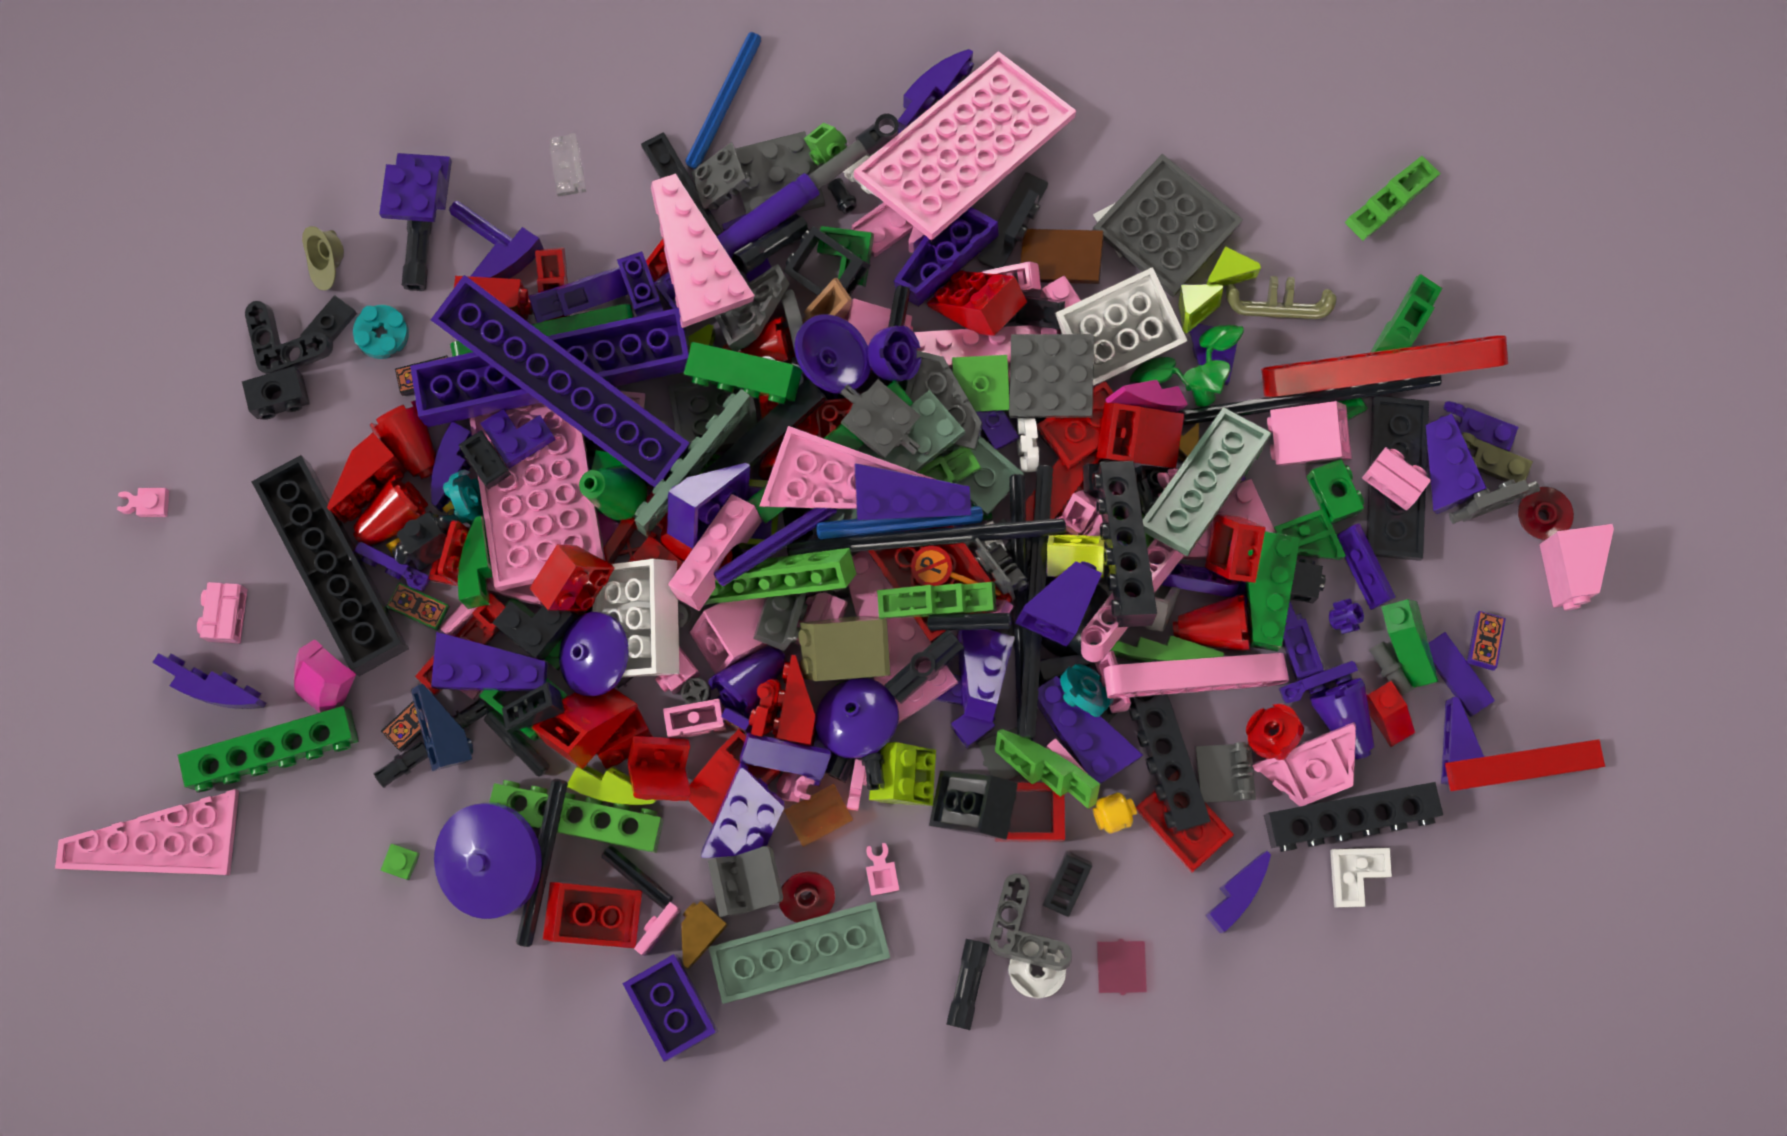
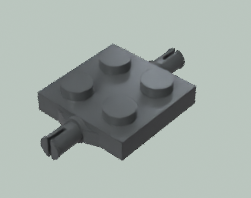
(880, 419)
(1487, 502)

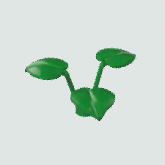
(1201, 380)

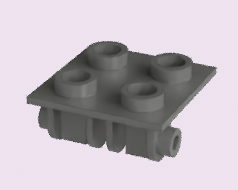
(720, 177)
(997, 561)
(1225, 772)

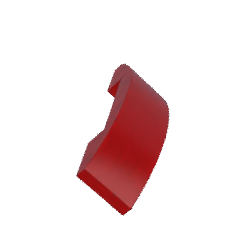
(478, 630)

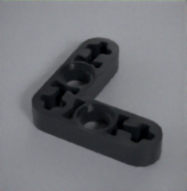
(274, 348)

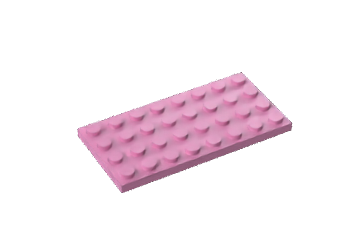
(964, 145)
(538, 502)

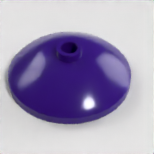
(839, 345)
(593, 654)
(865, 728)

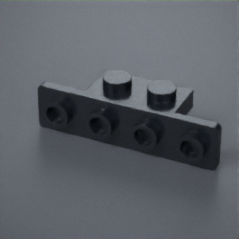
(1014, 220)

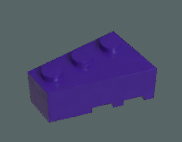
(1451, 465)

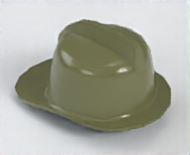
(323, 255)

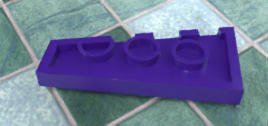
(899, 495)
(475, 666)

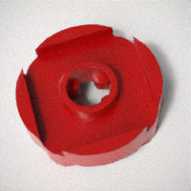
(1284, 741)

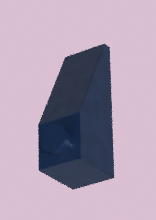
(442, 735)

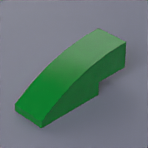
(474, 567)

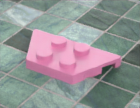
(1314, 767)

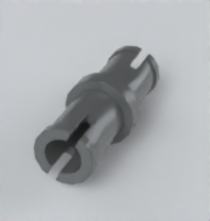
(1391, 668)

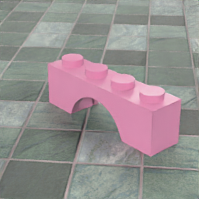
(731, 526)

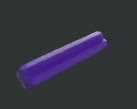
(478, 224)

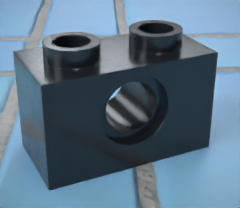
(260, 390)

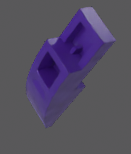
(934, 85)
(639, 284)
(578, 295)
(210, 688)

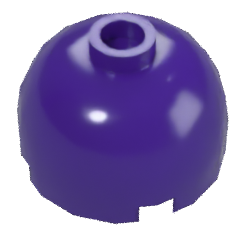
(894, 353)

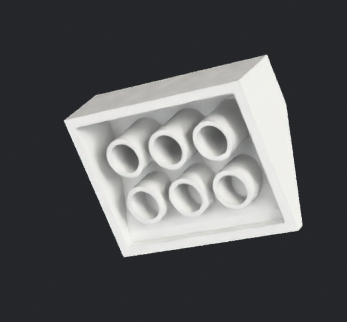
(1128, 324)
(647, 612)

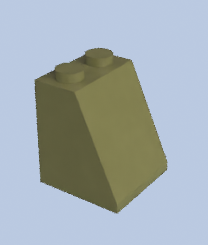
(844, 648)

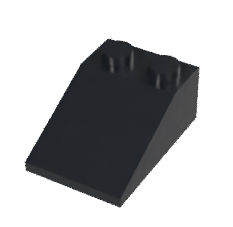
(973, 804)

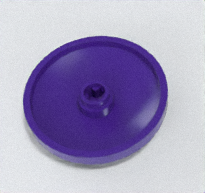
(487, 860)

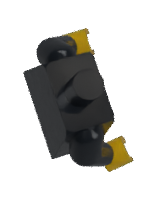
(423, 538)

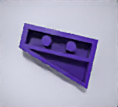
(983, 670)

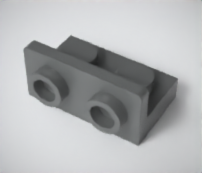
(779, 620)

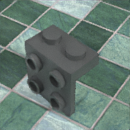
(745, 881)

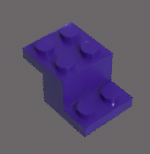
(415, 187)

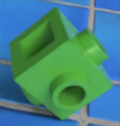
(825, 143)

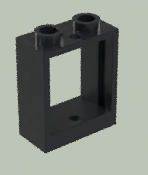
(850, 277)

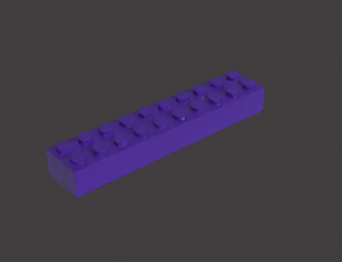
(616, 351)
(560, 382)

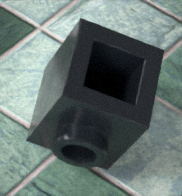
(1307, 581)

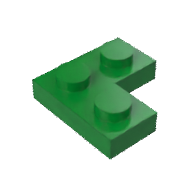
(856, 241)

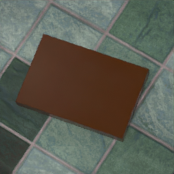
(1065, 253)

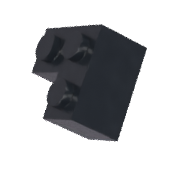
(534, 634)

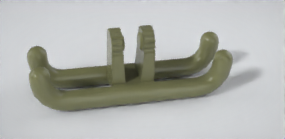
(1277, 309)

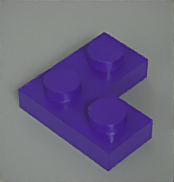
(513, 443)

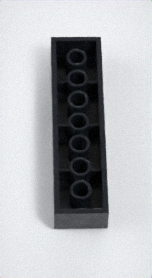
(330, 566)

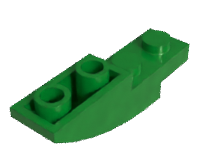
(1410, 316)

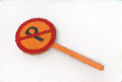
(934, 567)

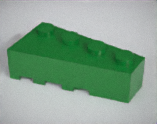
(742, 371)
(1271, 592)

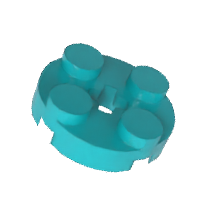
(371, 319)
(464, 496)
(1085, 690)

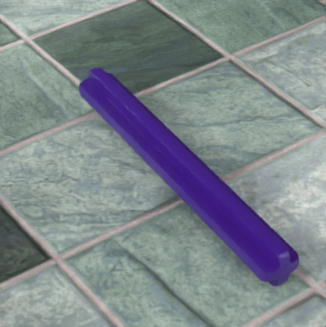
(772, 545)

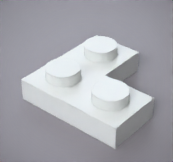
(1350, 868)

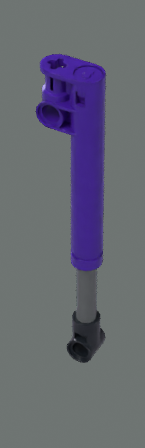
(793, 196)

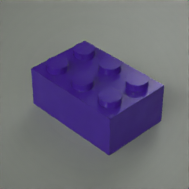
(670, 1007)

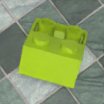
(907, 775)

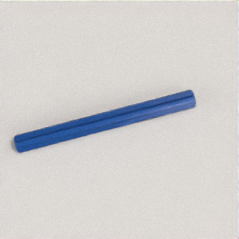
(723, 100)
(853, 527)

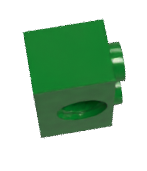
(1335, 475)

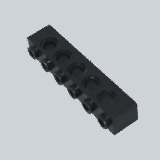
(1122, 479)
(1422, 796)
(1176, 818)

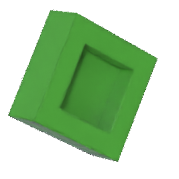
(400, 862)

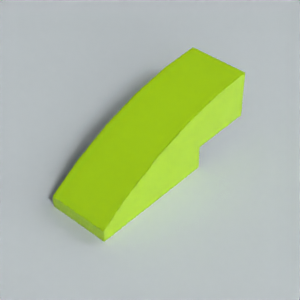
(610, 787)

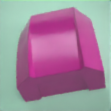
(321, 677)

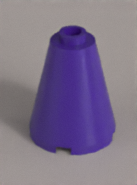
(740, 681)
(1344, 706)

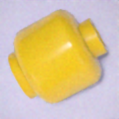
(1114, 813)

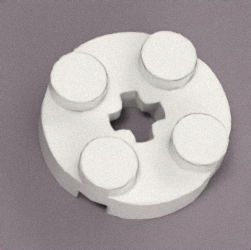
(1027, 444)
(1036, 986)

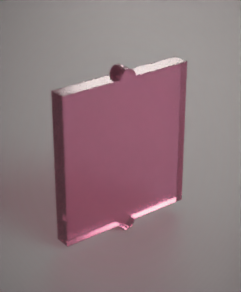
(1121, 967)

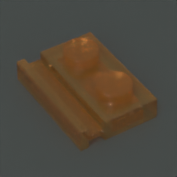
(818, 815)

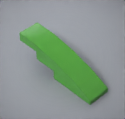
(1392, 198)
(952, 467)
(936, 600)
(1175, 649)
(1040, 763)

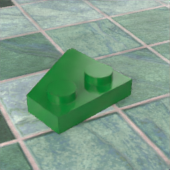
(1315, 535)

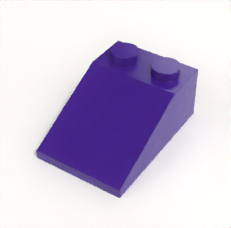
(700, 498)

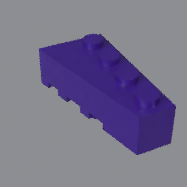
(946, 254)
(1085, 737)

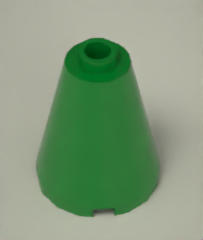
(614, 491)

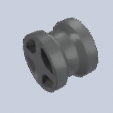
(694, 687)

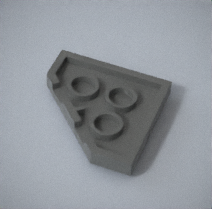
(746, 322)
(938, 378)

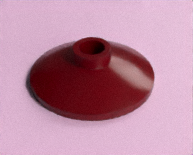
(1552, 503)
(809, 906)

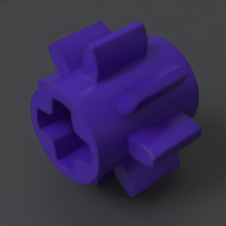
(1346, 616)

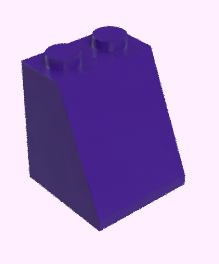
(1062, 604)

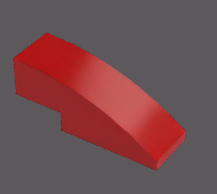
(551, 269)

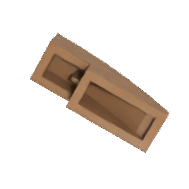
(831, 301)

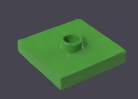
(983, 381)

